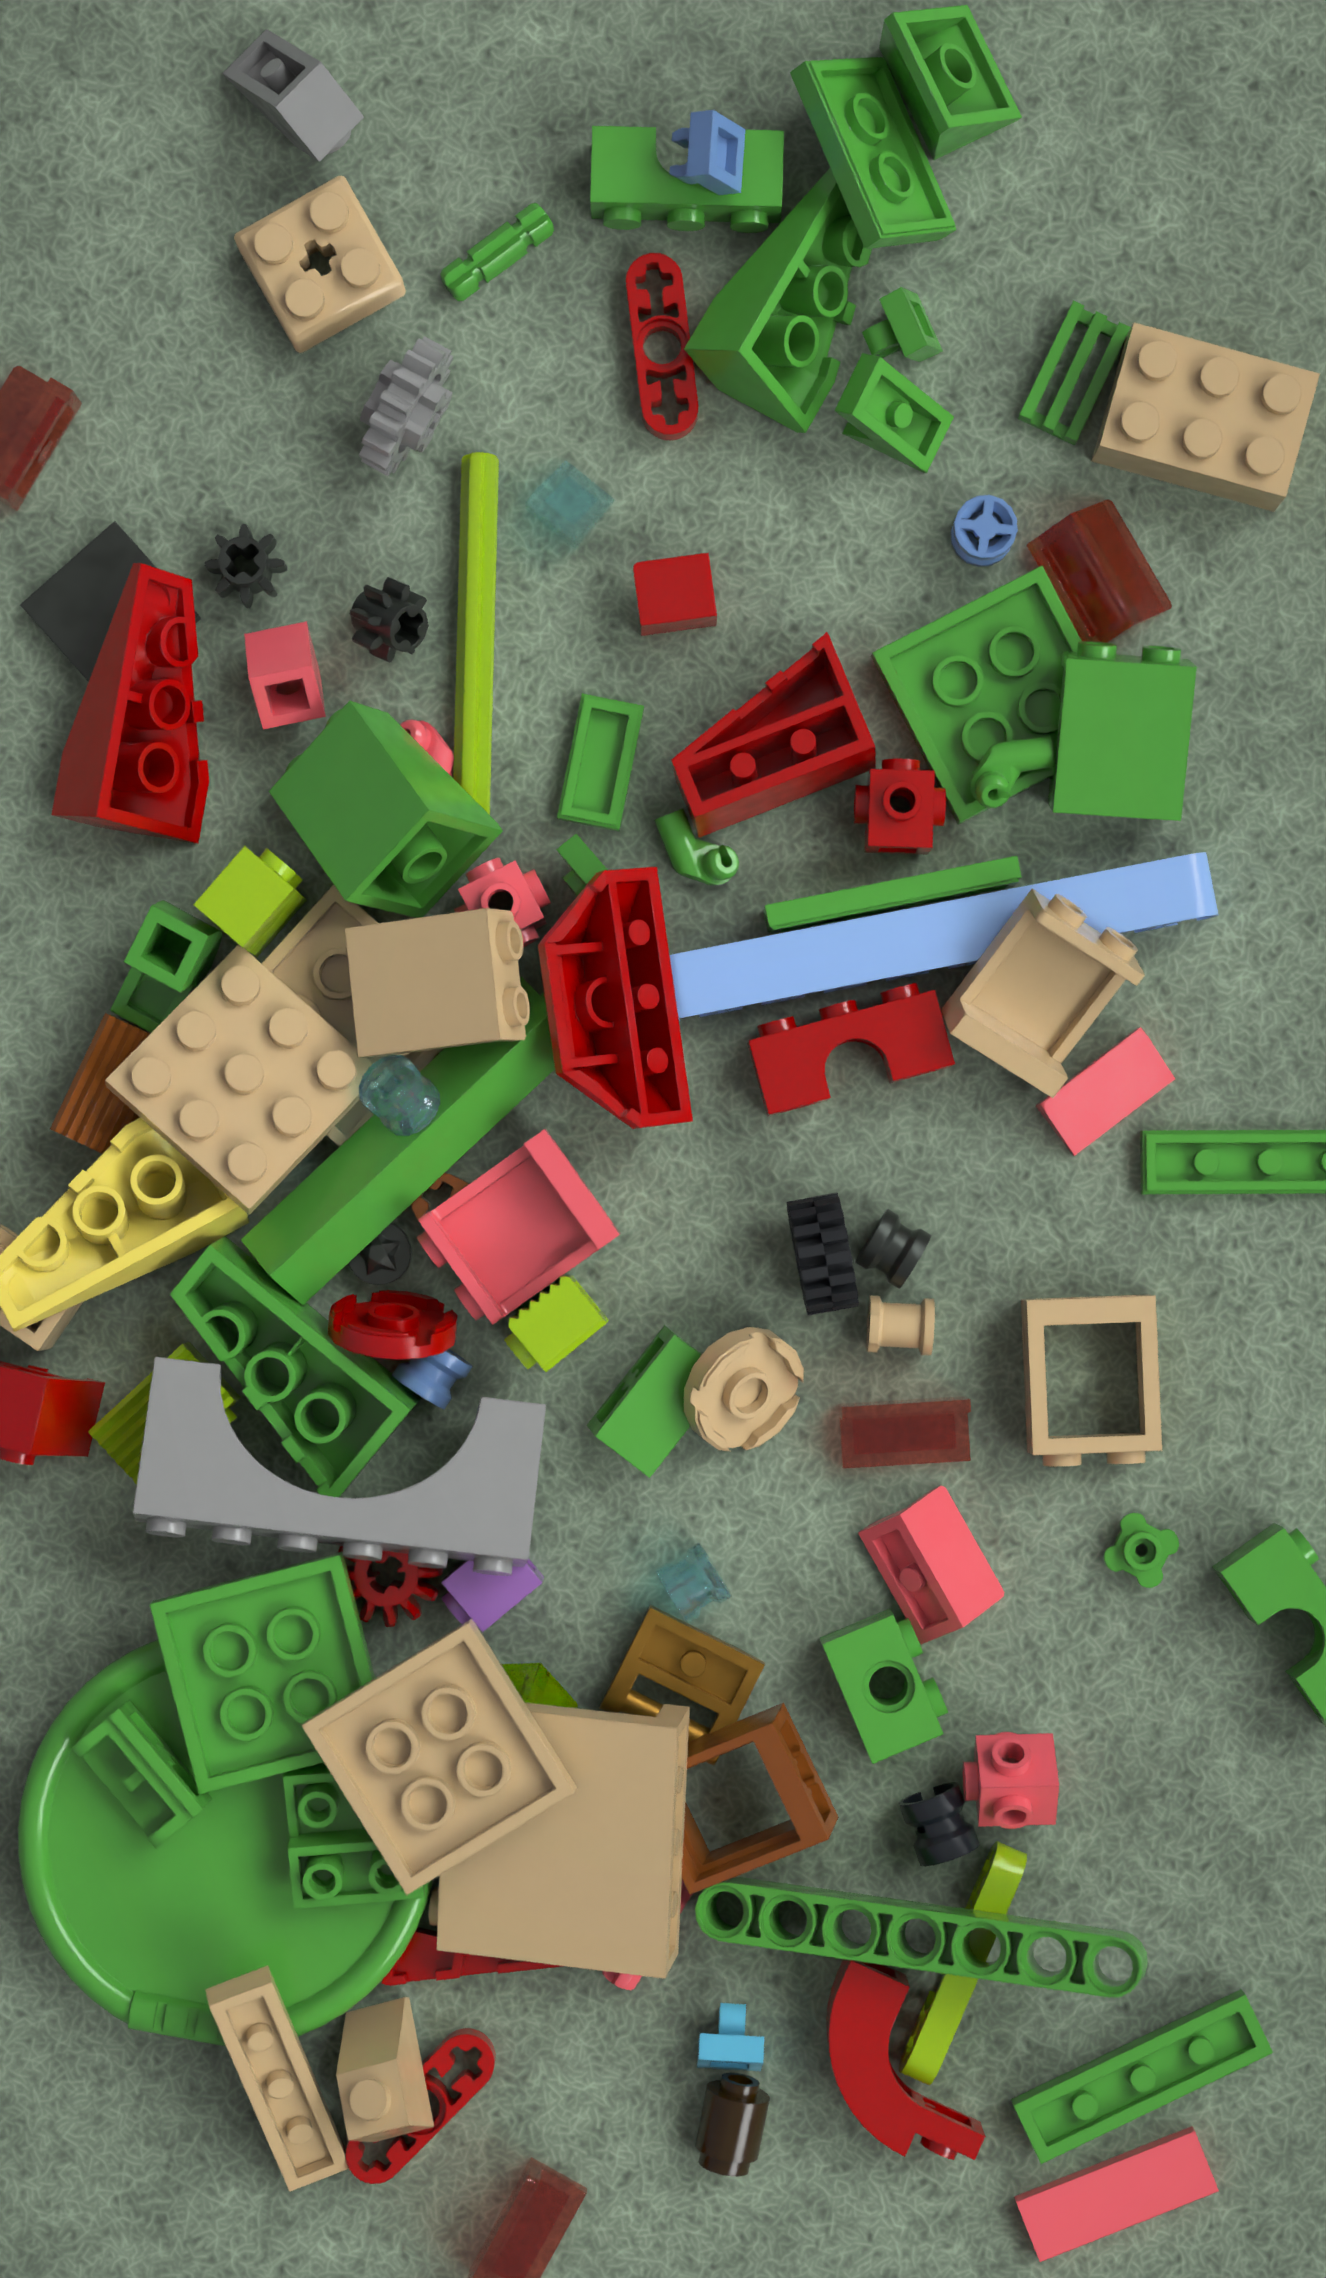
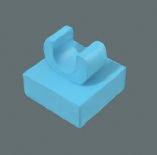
(730, 2047)

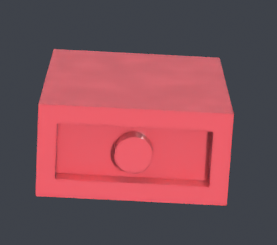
(516, 1229)

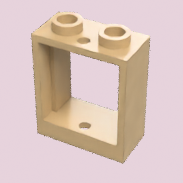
(1122, 1447)

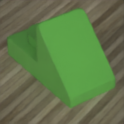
(892, 414)

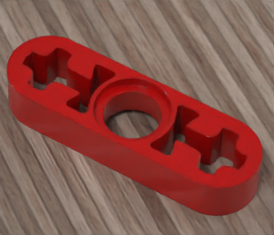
(639, 303)
(466, 2083)

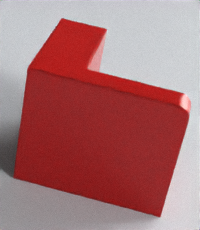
(675, 594)

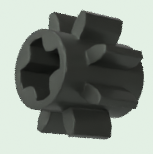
(242, 582)
(389, 619)

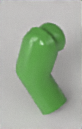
(1003, 765)
(692, 856)

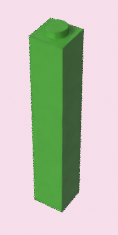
(382, 1174)

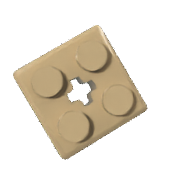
(313, 304)

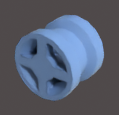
(985, 518)
(433, 1376)

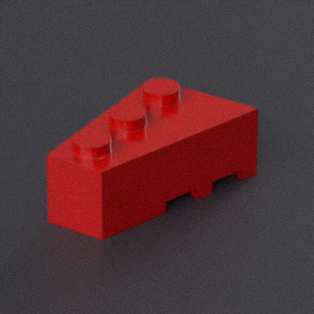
(778, 745)
(45, 1413)

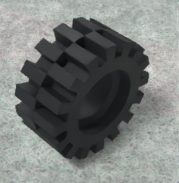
(822, 1254)

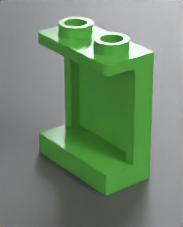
(1123, 732)

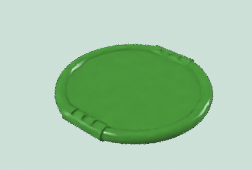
(207, 1905)

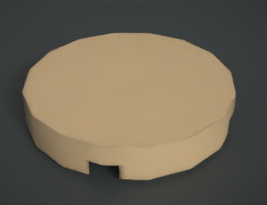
(743, 1389)

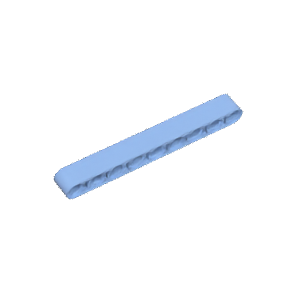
(928, 936)

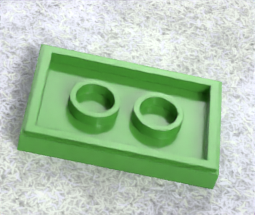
(873, 151)

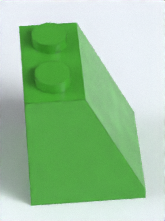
(382, 813)

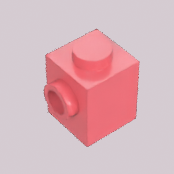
(284, 675)

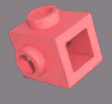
(525, 889)
(1013, 1780)

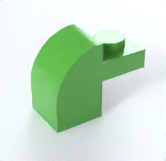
(165, 963)

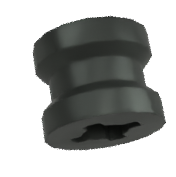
(893, 1249)

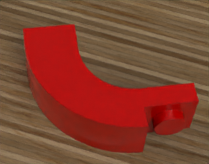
(858, 2029)

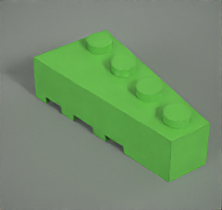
(317, 1396)

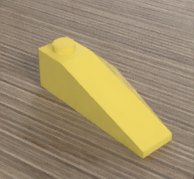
(113, 1224)

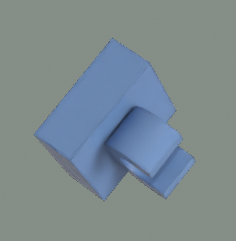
(713, 152)

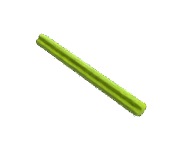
(476, 625)

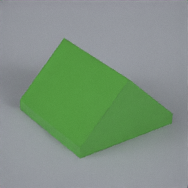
(946, 76)

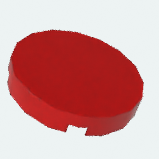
(393, 1325)

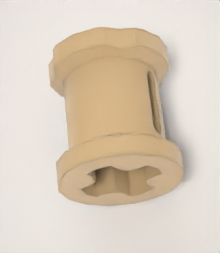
(900, 1325)

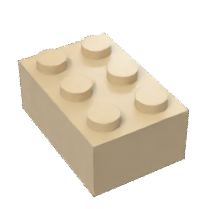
(1205, 417)

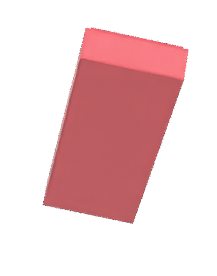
(1116, 2194)

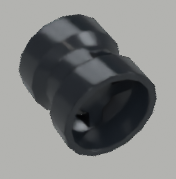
(940, 1828)

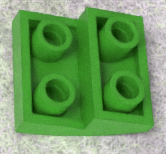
(330, 1848)

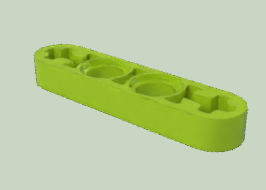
(945, 2008)

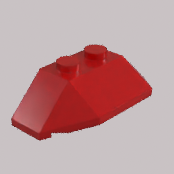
(616, 1000)

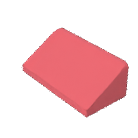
(1106, 1091)

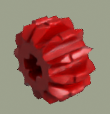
(396, 1592)

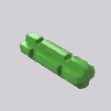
(497, 252)

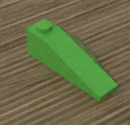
(777, 315)

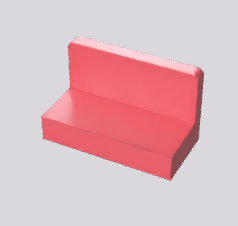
(932, 1565)

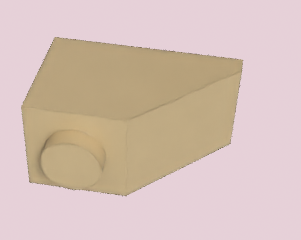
(382, 2073)

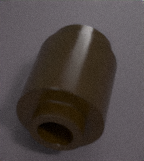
(731, 2124)

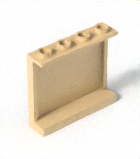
(595, 1872)

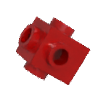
(895, 831)

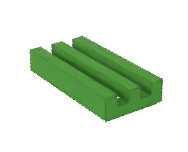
(1096, 324)

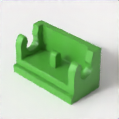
(646, 1409)
(142, 1773)

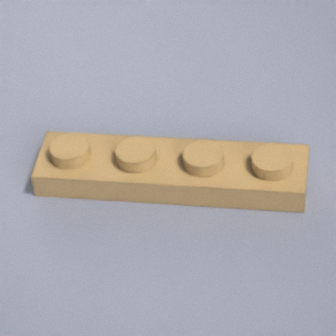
(277, 2077)

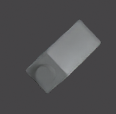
(295, 94)

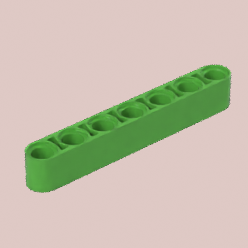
(952, 1931)

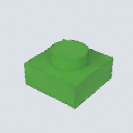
(581, 863)

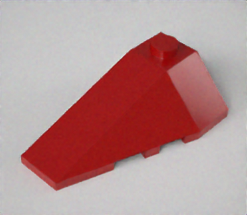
(135, 735)

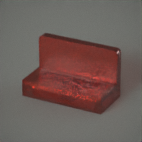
(31, 425)
(1099, 573)
(904, 1432)
(529, 2225)

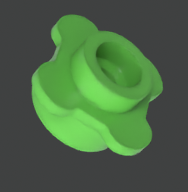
(1147, 1567)

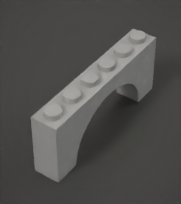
(206, 1479)

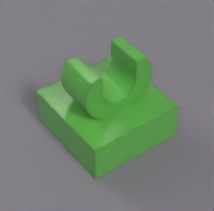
(904, 329)

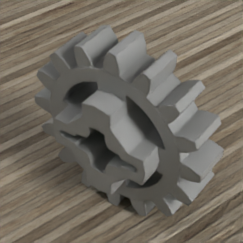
(406, 406)

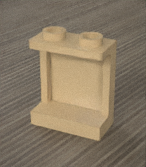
(436, 982)
(1040, 989)

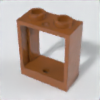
(796, 1782)

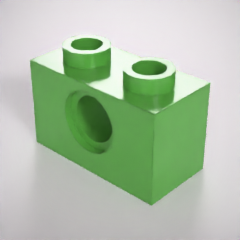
(894, 1722)

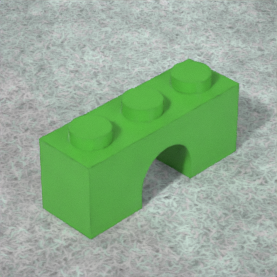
(635, 187)
(1276, 1575)

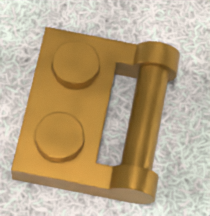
(687, 1664)

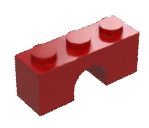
(903, 1030)

